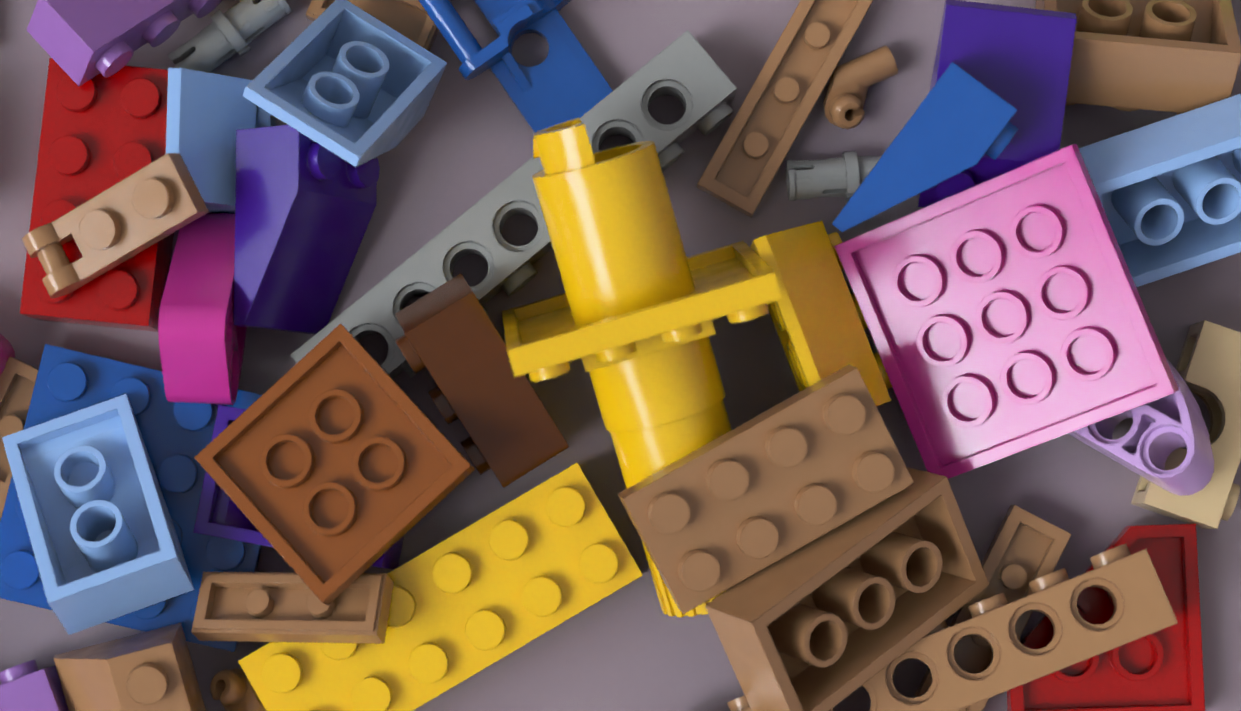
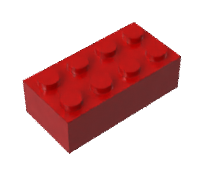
(86, 145)

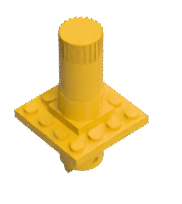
(633, 305)

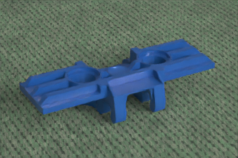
(545, 94)

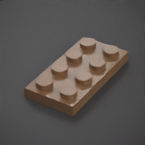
(766, 488)

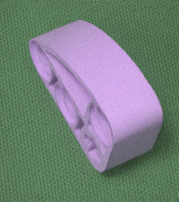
(1154, 435)

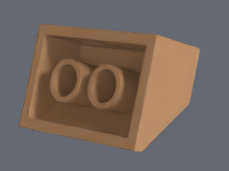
(1151, 53)
(132, 674)

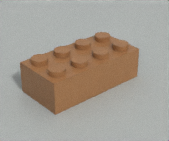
(849, 600)

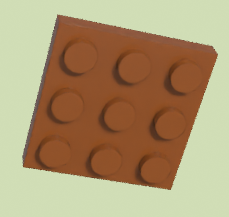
(334, 464)

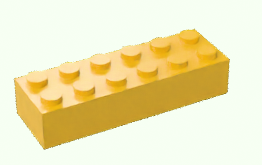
(461, 606)

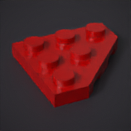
(1145, 674)

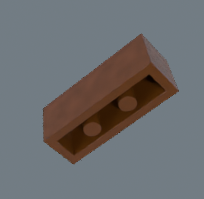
(477, 383)

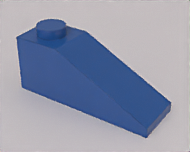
(941, 138)

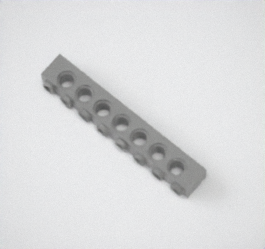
(677, 71)

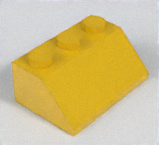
(818, 316)

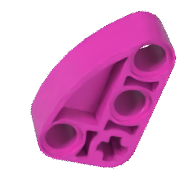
(196, 315)

